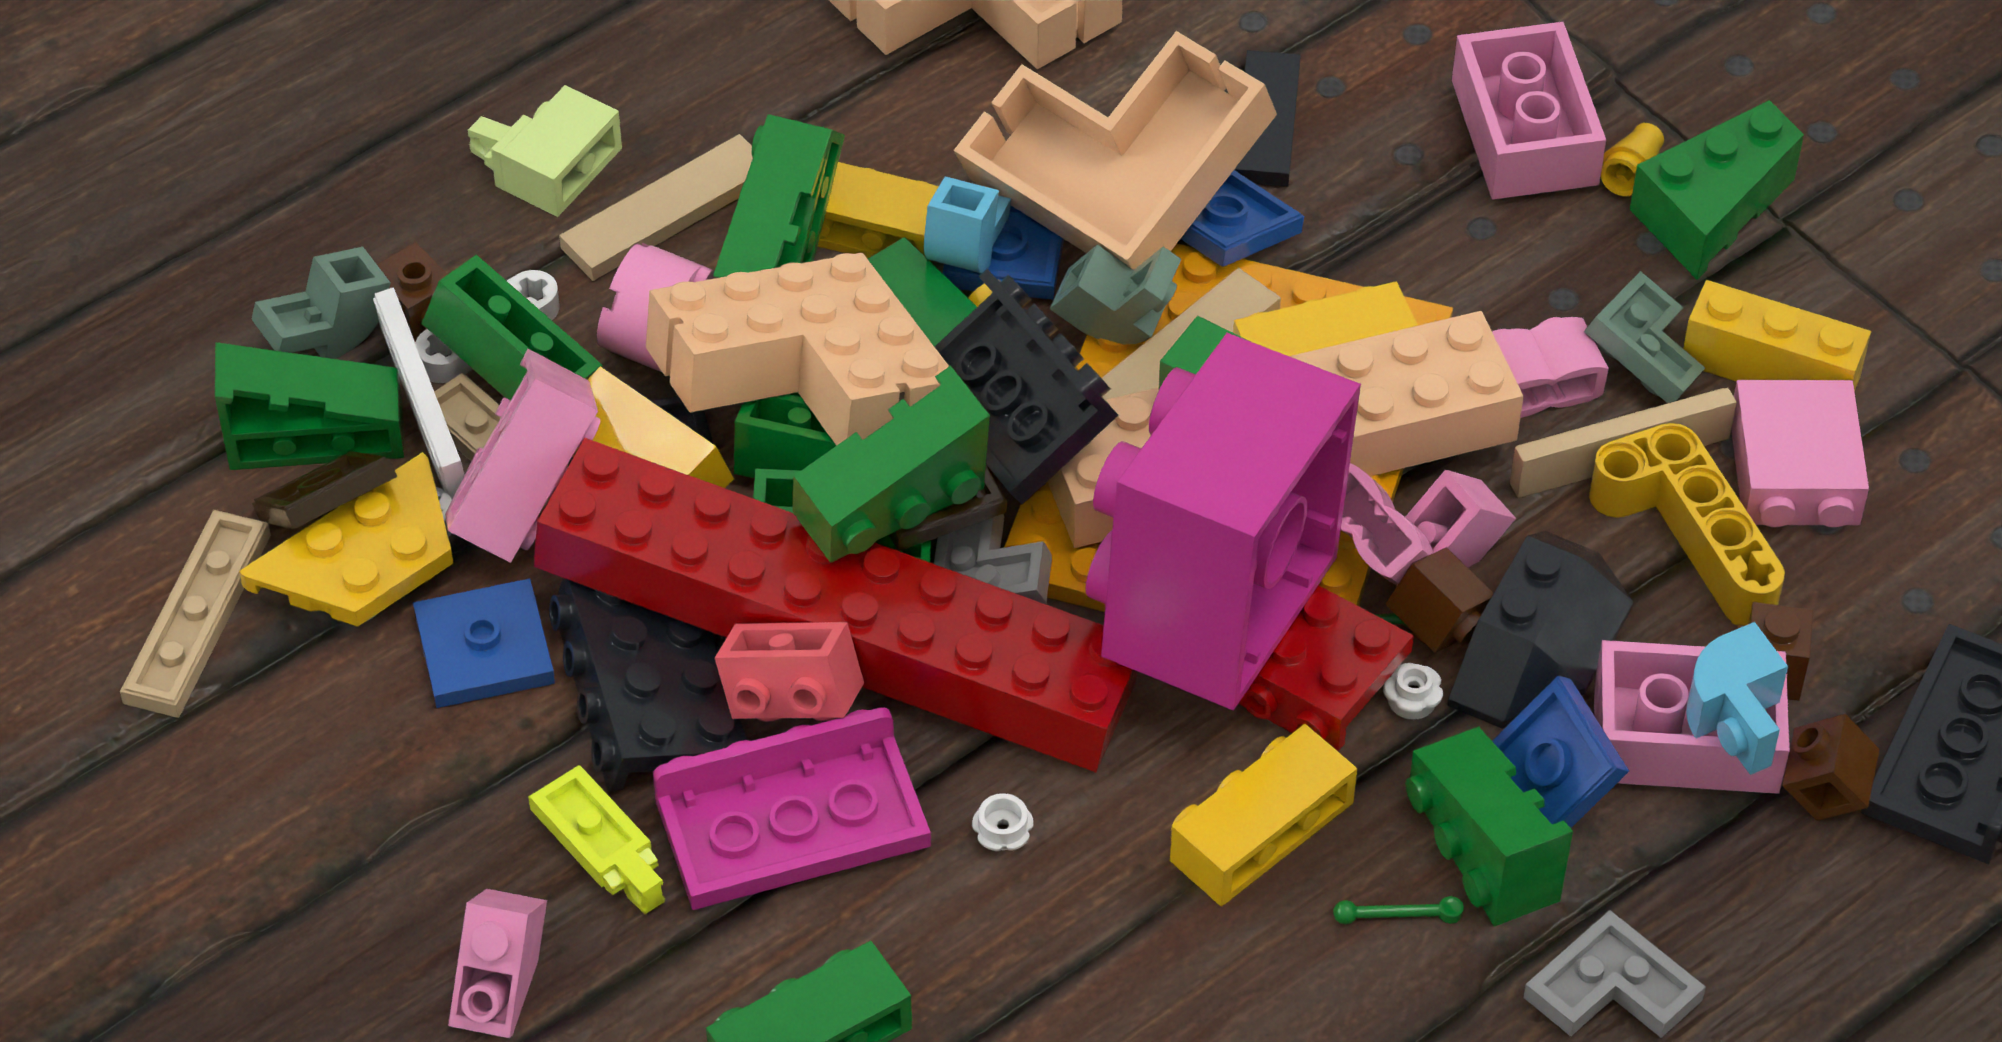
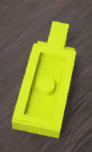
(600, 837)

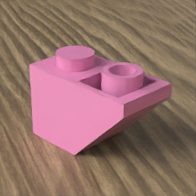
(496, 961)

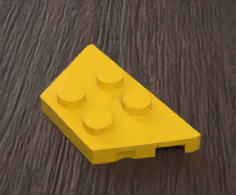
(362, 551)

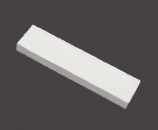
(419, 391)

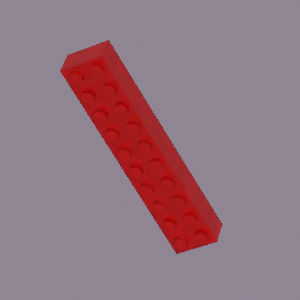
(913, 624)

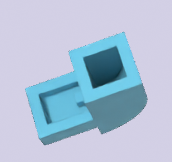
(964, 224)
(1730, 691)

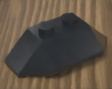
(1540, 626)

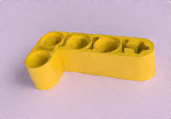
(1678, 476)

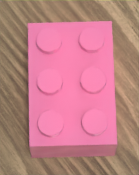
(1528, 110)
(1643, 707)

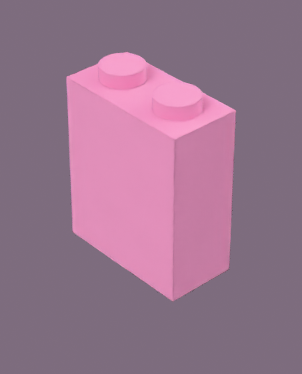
(1799, 452)

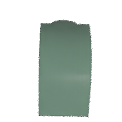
(1112, 299)
(333, 310)

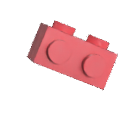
(789, 671)

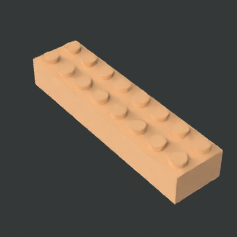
(1420, 401)

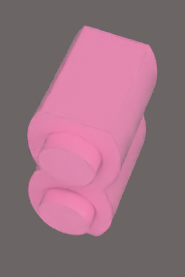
(1554, 363)
(1380, 532)

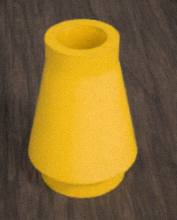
(1622, 158)

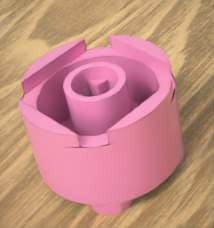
(642, 270)

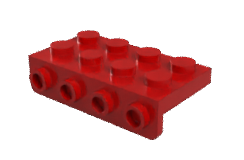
(1327, 667)

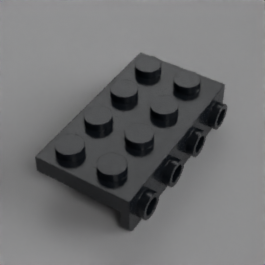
(1028, 384)
(640, 683)
(1947, 753)

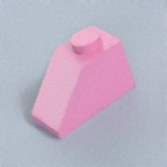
(1461, 516)

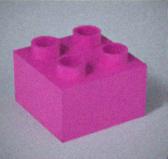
(1222, 517)

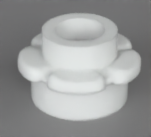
(1413, 702)
(1002, 810)

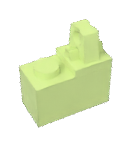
(552, 154)

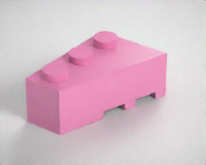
(523, 458)

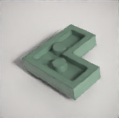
(1634, 335)

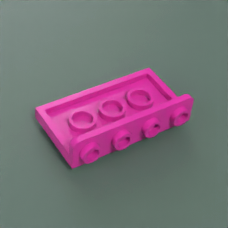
(789, 807)

